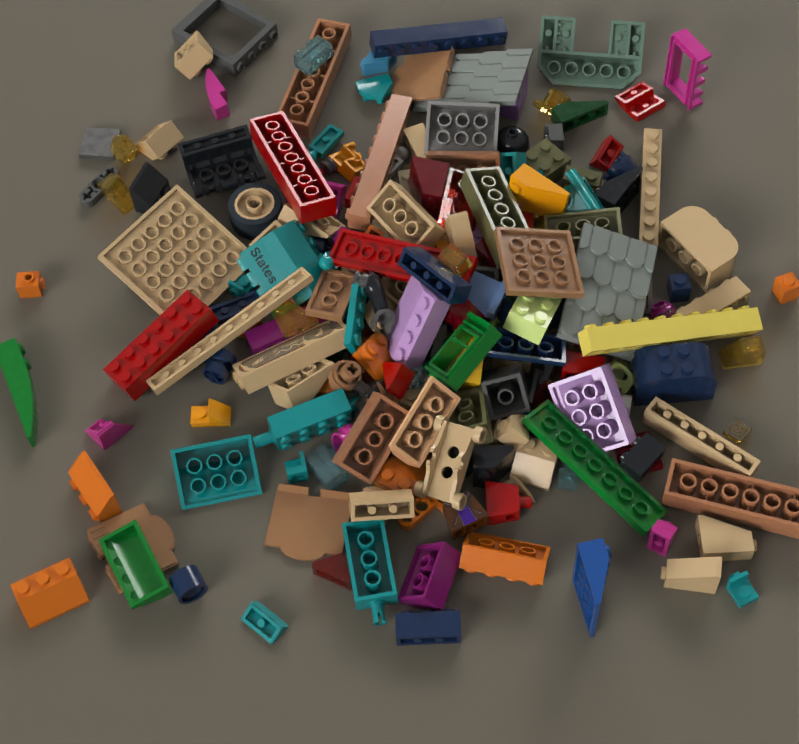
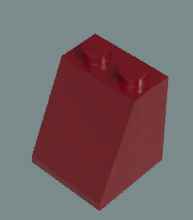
(427, 183)

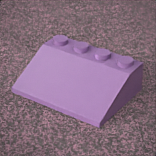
(416, 324)
(595, 407)

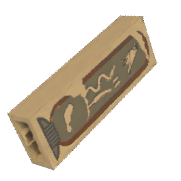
(289, 356)

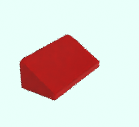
(606, 153)

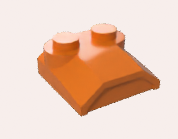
(373, 354)

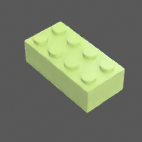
(531, 316)

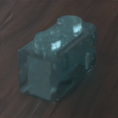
(313, 55)
(327, 472)

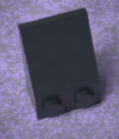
(620, 190)

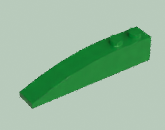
(20, 385)

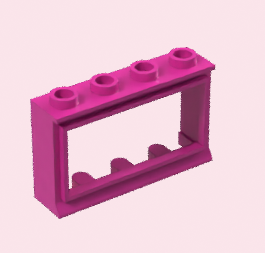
(685, 42)

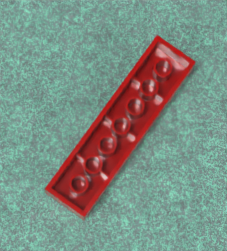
(293, 167)

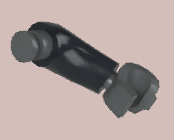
(375, 291)

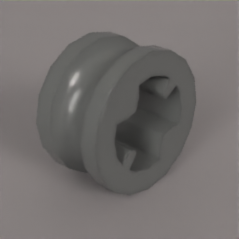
(329, 166)

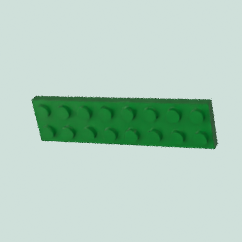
(594, 467)

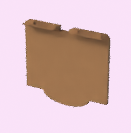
(423, 75)
(307, 524)
(155, 529)

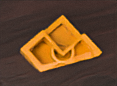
(348, 161)

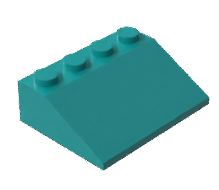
(216, 471)

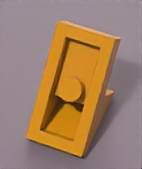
(212, 415)

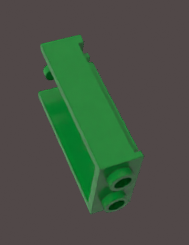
(485, 338)

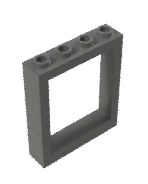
(248, 53)

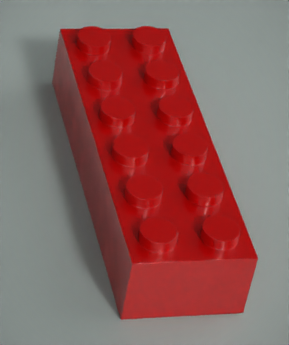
(161, 343)

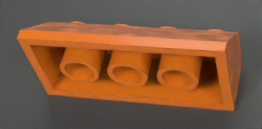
(504, 558)

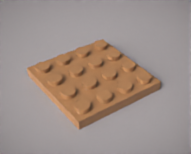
(538, 263)

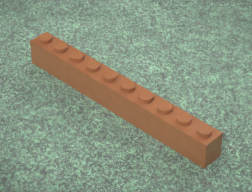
(380, 160)

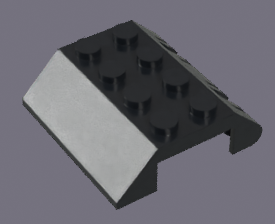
(221, 161)

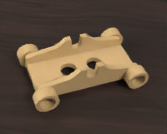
(435, 483)

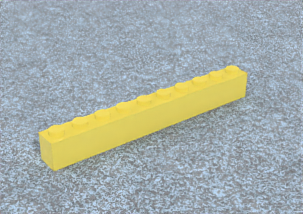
(673, 330)

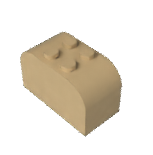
(699, 246)

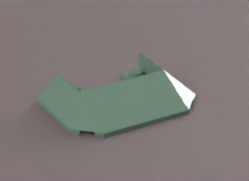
(587, 69)

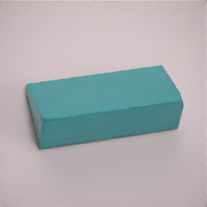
(264, 622)

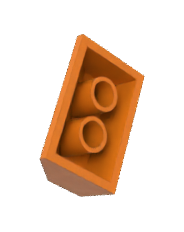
(93, 489)
(50, 593)

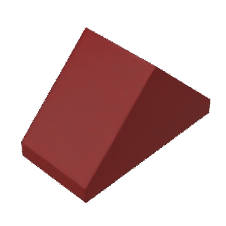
(397, 378)

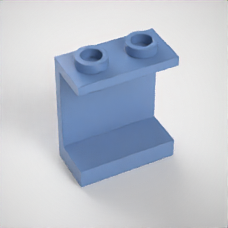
(487, 295)

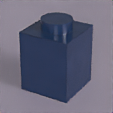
(678, 287)

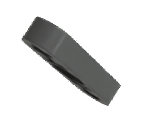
(97, 194)

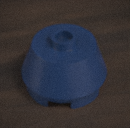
(620, 166)

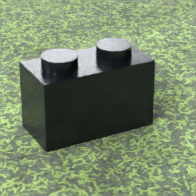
(642, 456)

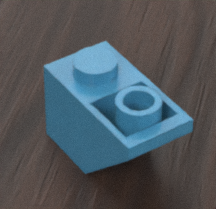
(373, 66)

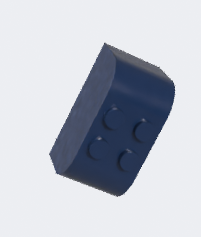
(672, 373)

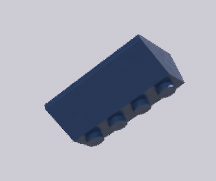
(515, 348)

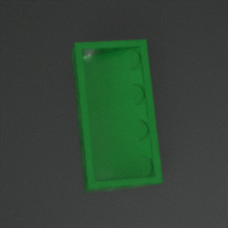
(135, 565)

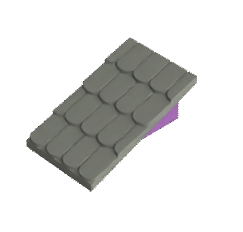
(488, 78)
(614, 281)

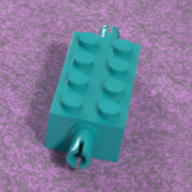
(307, 420)
(370, 567)

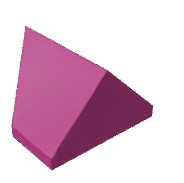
(106, 432)

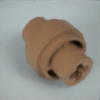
(344, 375)

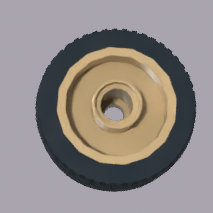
(253, 209)

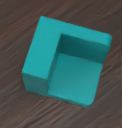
(297, 470)

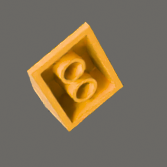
(537, 193)

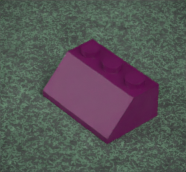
(430, 576)

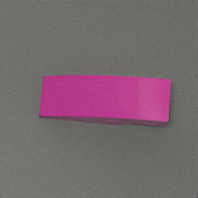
(216, 95)

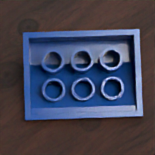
(589, 578)

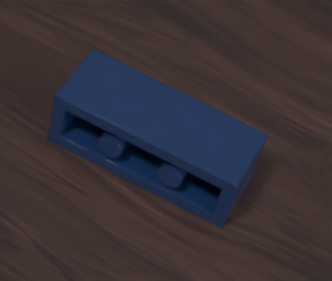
(428, 627)

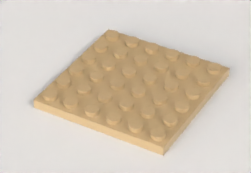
(175, 250)

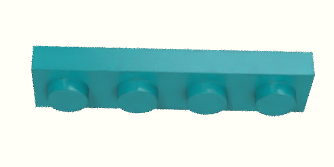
(355, 318)

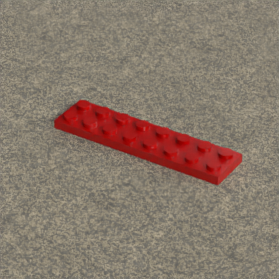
(379, 255)

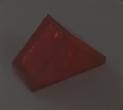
(333, 570)

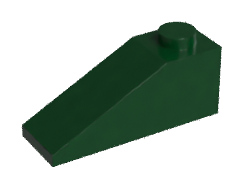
(577, 113)

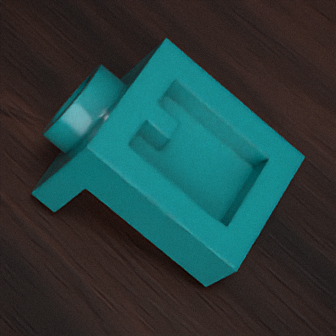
(240, 286)
(741, 589)

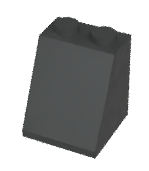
(506, 391)

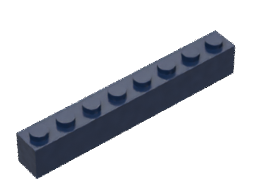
(438, 37)

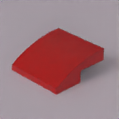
(640, 101)

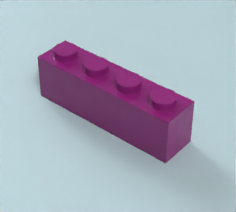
(267, 336)

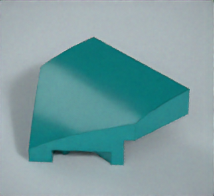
(375, 88)

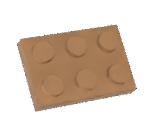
(331, 296)

